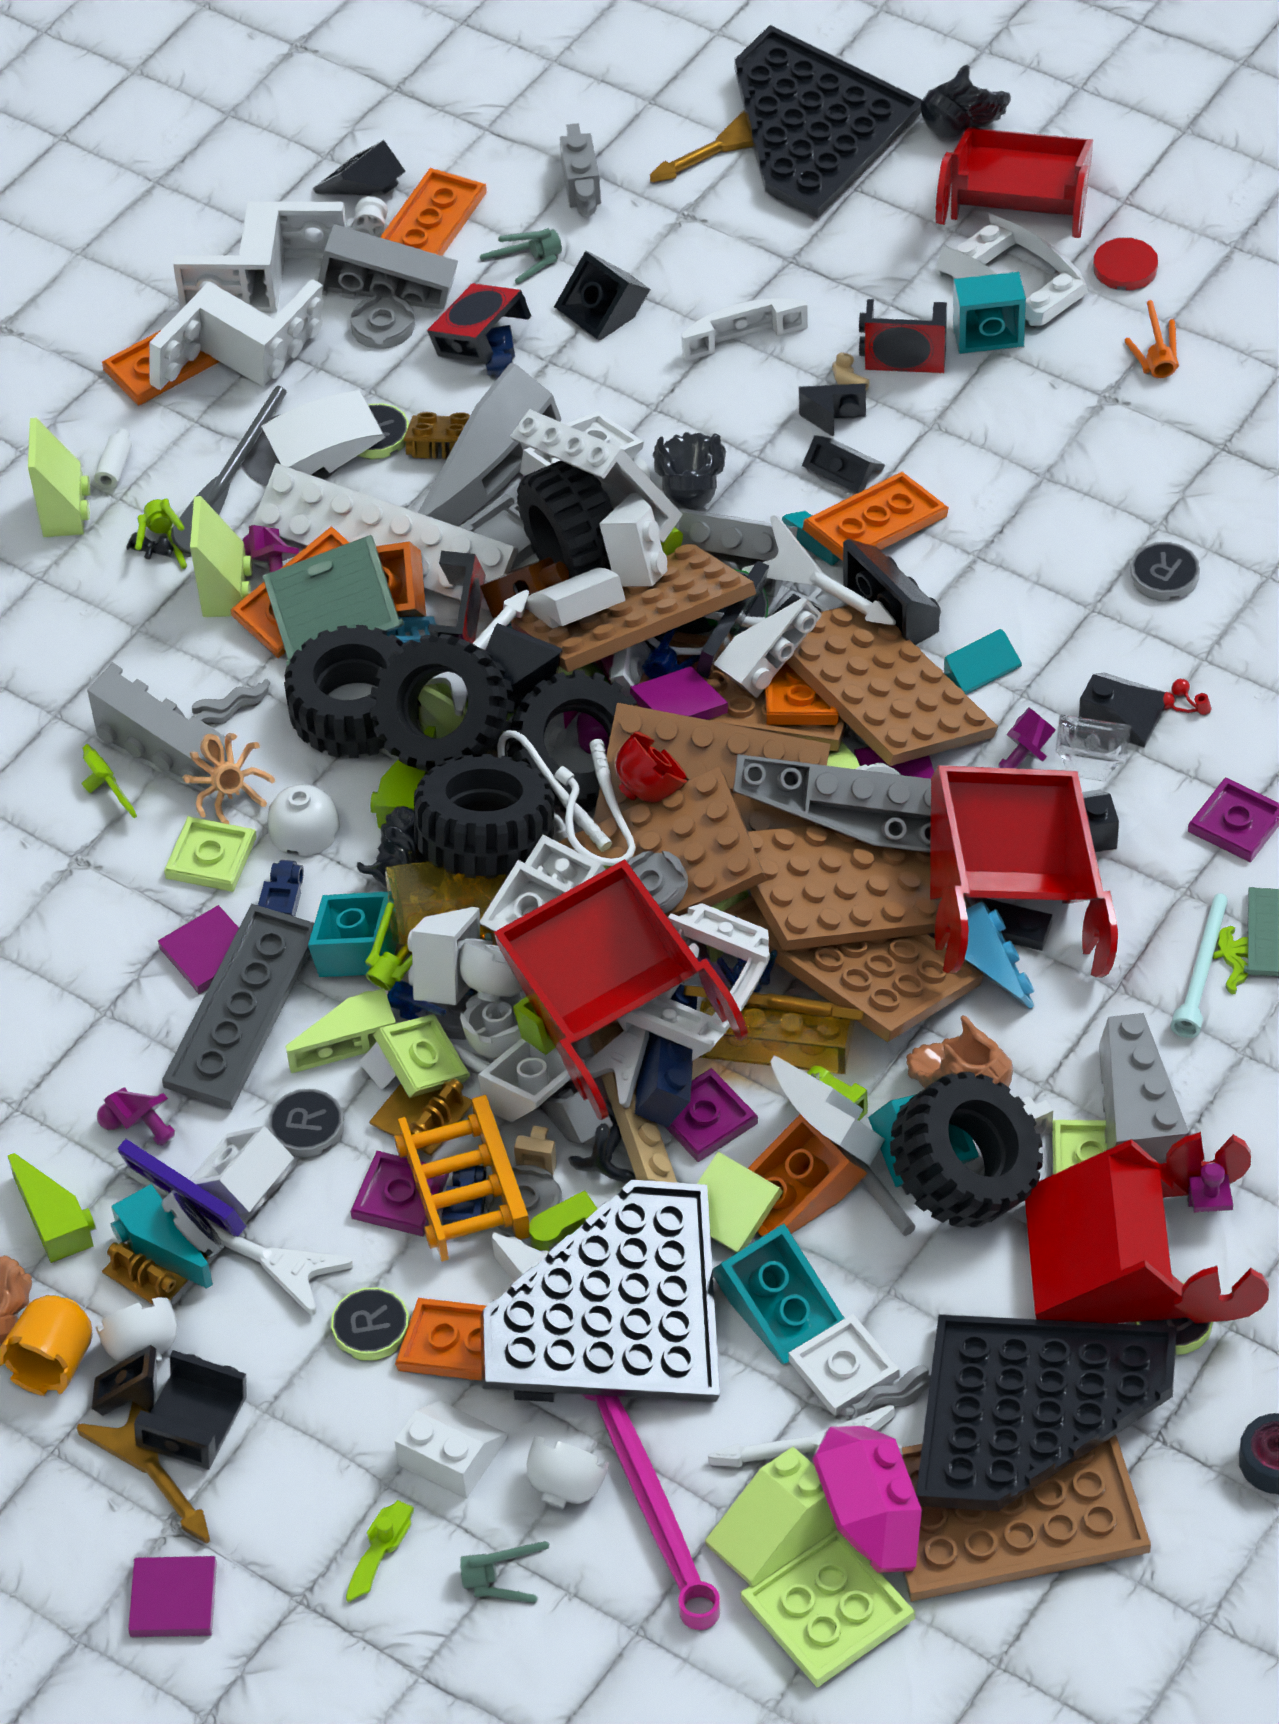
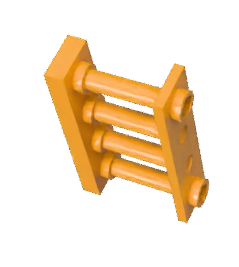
(489, 1153)

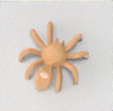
(225, 776)

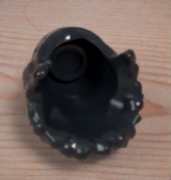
(960, 105)
(689, 468)
(396, 844)

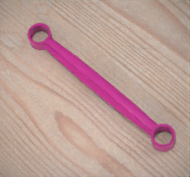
(657, 1512)

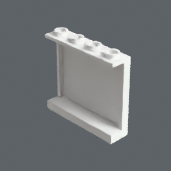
(608, 462)

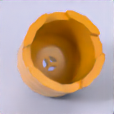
(47, 1344)

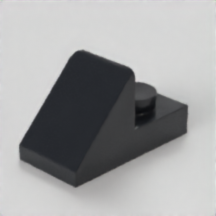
(828, 402)
(129, 1380)

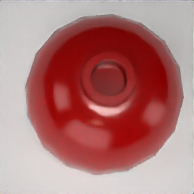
(646, 770)

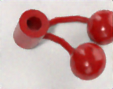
(1180, 688)

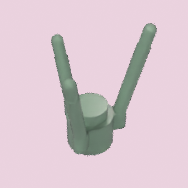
(543, 244)
(481, 1569)

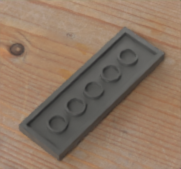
(240, 1007)

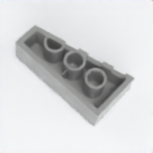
(376, 266)
(146, 726)
(1137, 1089)

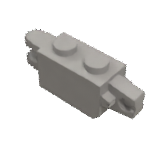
(580, 170)

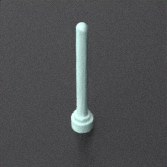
(1188, 1018)

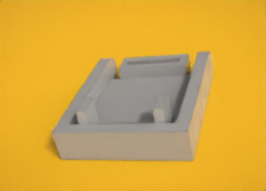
(502, 526)

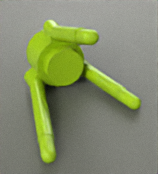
(159, 518)
(387, 968)

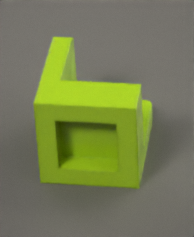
(532, 1027)

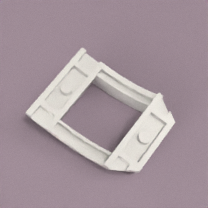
(971, 256)
(689, 1025)

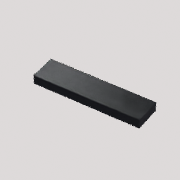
(730, 623)

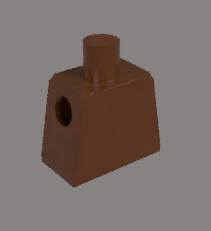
(529, 577)

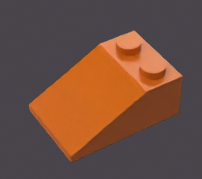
(405, 577)
(809, 1172)

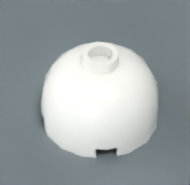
(303, 820)
(487, 970)
(491, 1025)
(138, 1327)
(564, 1473)

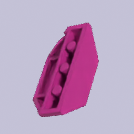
(870, 1495)

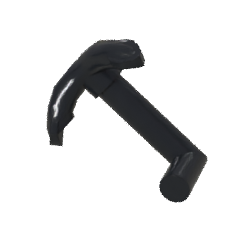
(604, 1146)

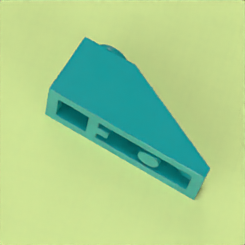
(152, 1232)

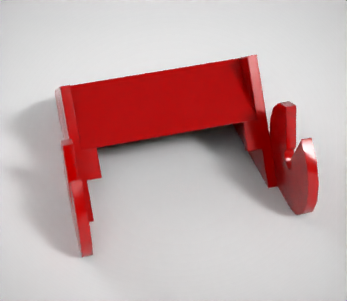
(1016, 174)
(1014, 839)
(599, 958)
(1105, 1242)

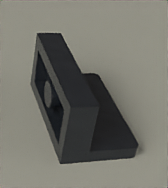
(840, 463)

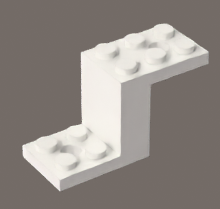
(268, 237)
(235, 334)

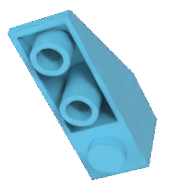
(993, 955)

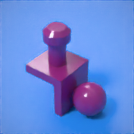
(265, 545)
(1030, 734)
(132, 1108)
(1210, 1190)

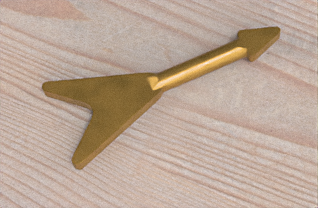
(732, 138)
(790, 1004)
(121, 1444)

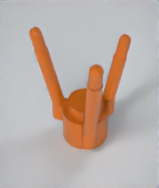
(1160, 358)

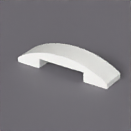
(741, 319)

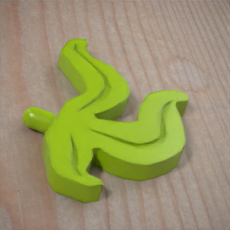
(1231, 953)

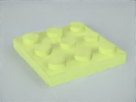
(828, 1607)

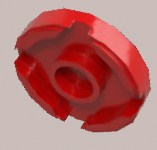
(1125, 263)

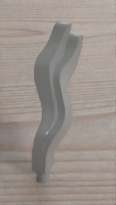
(221, 710)
(899, 1394)

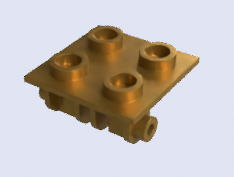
(428, 428)
(423, 1111)
(142, 1274)

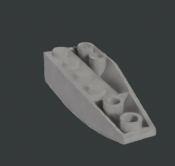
(484, 452)
(732, 540)
(854, 802)

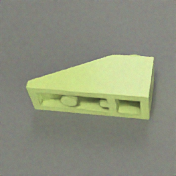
(341, 1032)

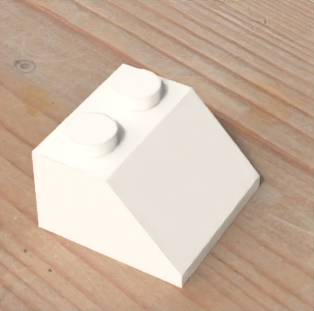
(634, 543)
(436, 955)
(522, 1080)
(243, 1168)
(448, 1447)

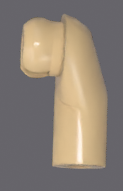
(844, 371)

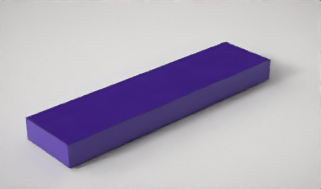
(170, 1180)

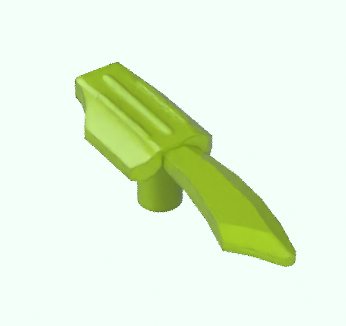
(101, 774)
(384, 1536)

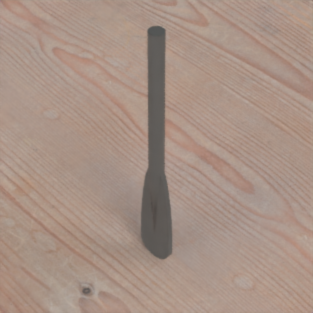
(217, 489)

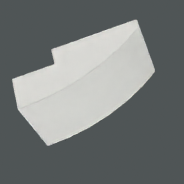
(592, 424)
(324, 432)
(576, 597)
(544, 876)
(828, 1111)

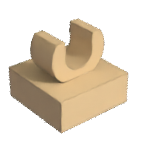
(536, 1150)

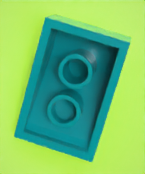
(777, 1292)

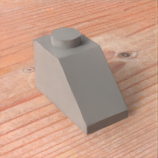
(573, 1115)

